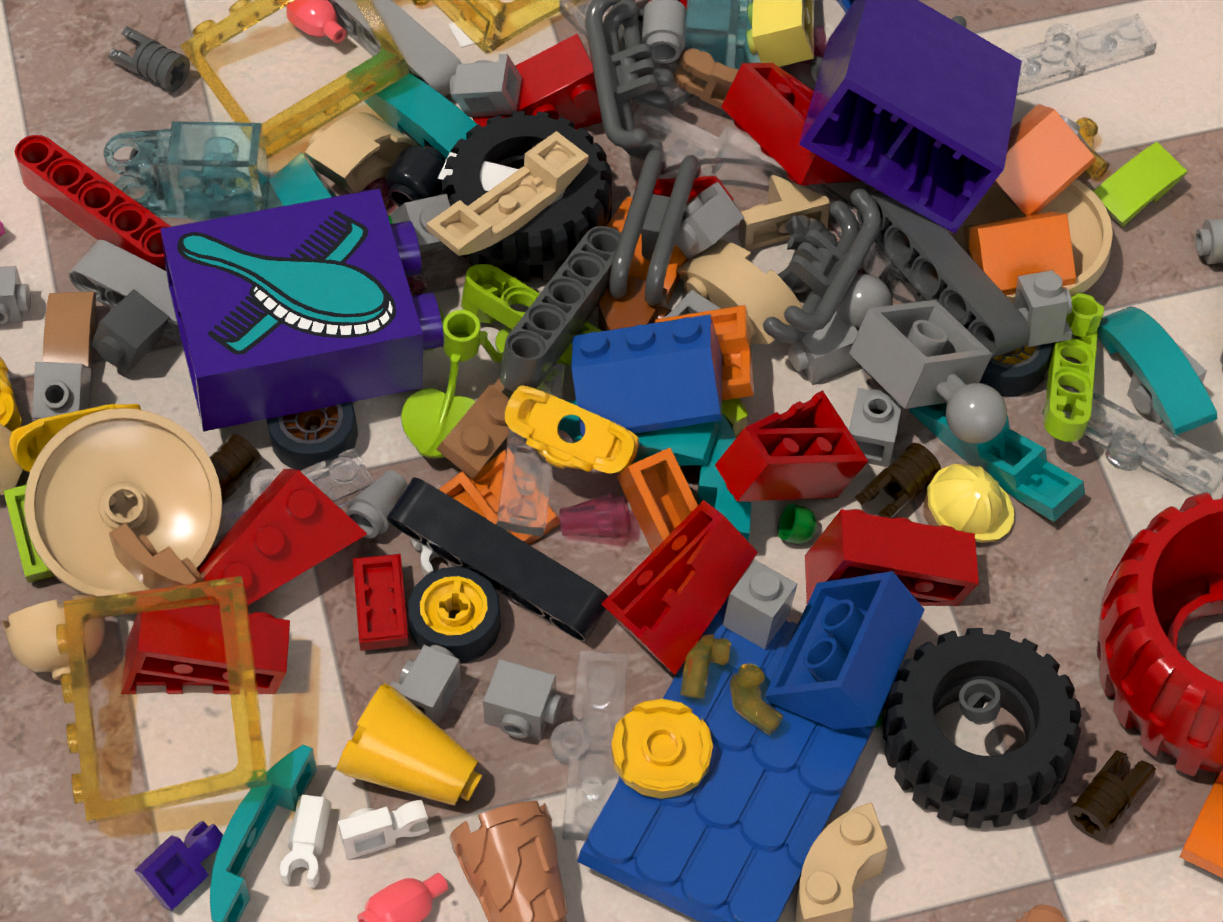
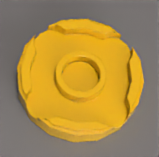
(661, 748)

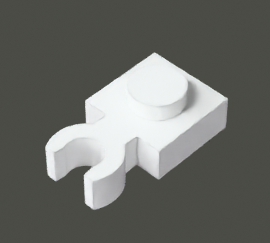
(376, 830)

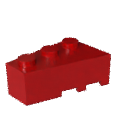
(559, 84)
(773, 112)
(793, 455)
(281, 536)
(929, 560)
(682, 585)
(189, 650)

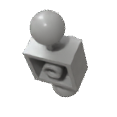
(923, 358)

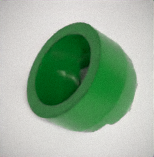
(797, 524)

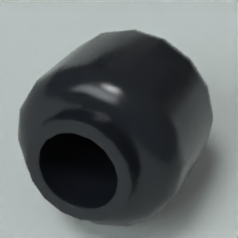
(415, 175)

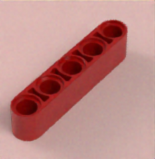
(89, 199)

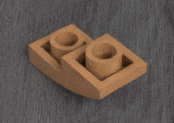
(70, 328)
(147, 565)

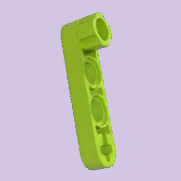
(491, 292)
(1084, 324)

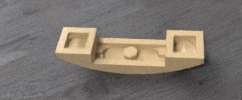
(512, 202)

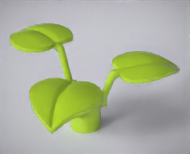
(433, 414)

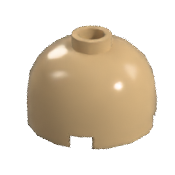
(34, 638)

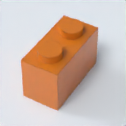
(657, 495)

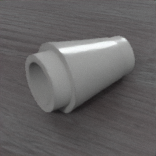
(375, 502)

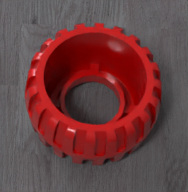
(1157, 590)

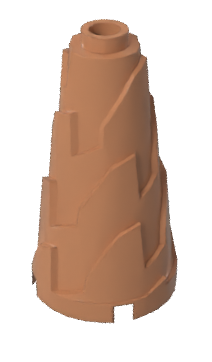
(513, 864)

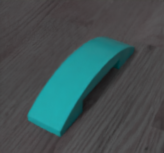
(1161, 367)
(287, 782)

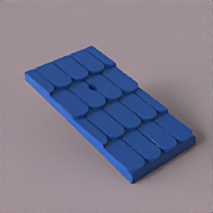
(746, 828)

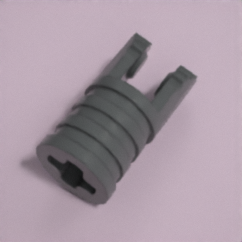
(153, 61)

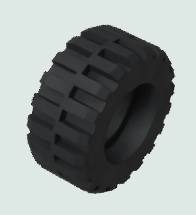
(553, 234)
(969, 783)

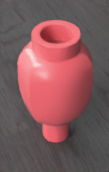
(316, 19)
(404, 900)

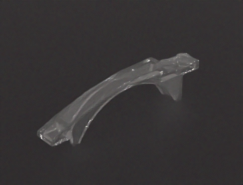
(741, 163)

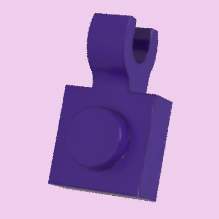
(176, 865)

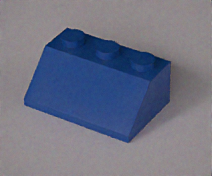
(650, 374)
(846, 650)

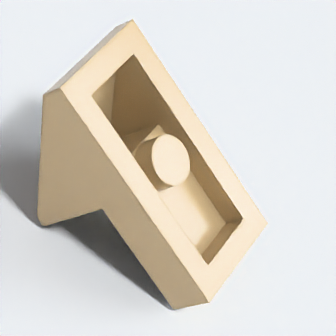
(766, 224)

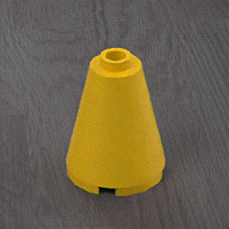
(408, 752)

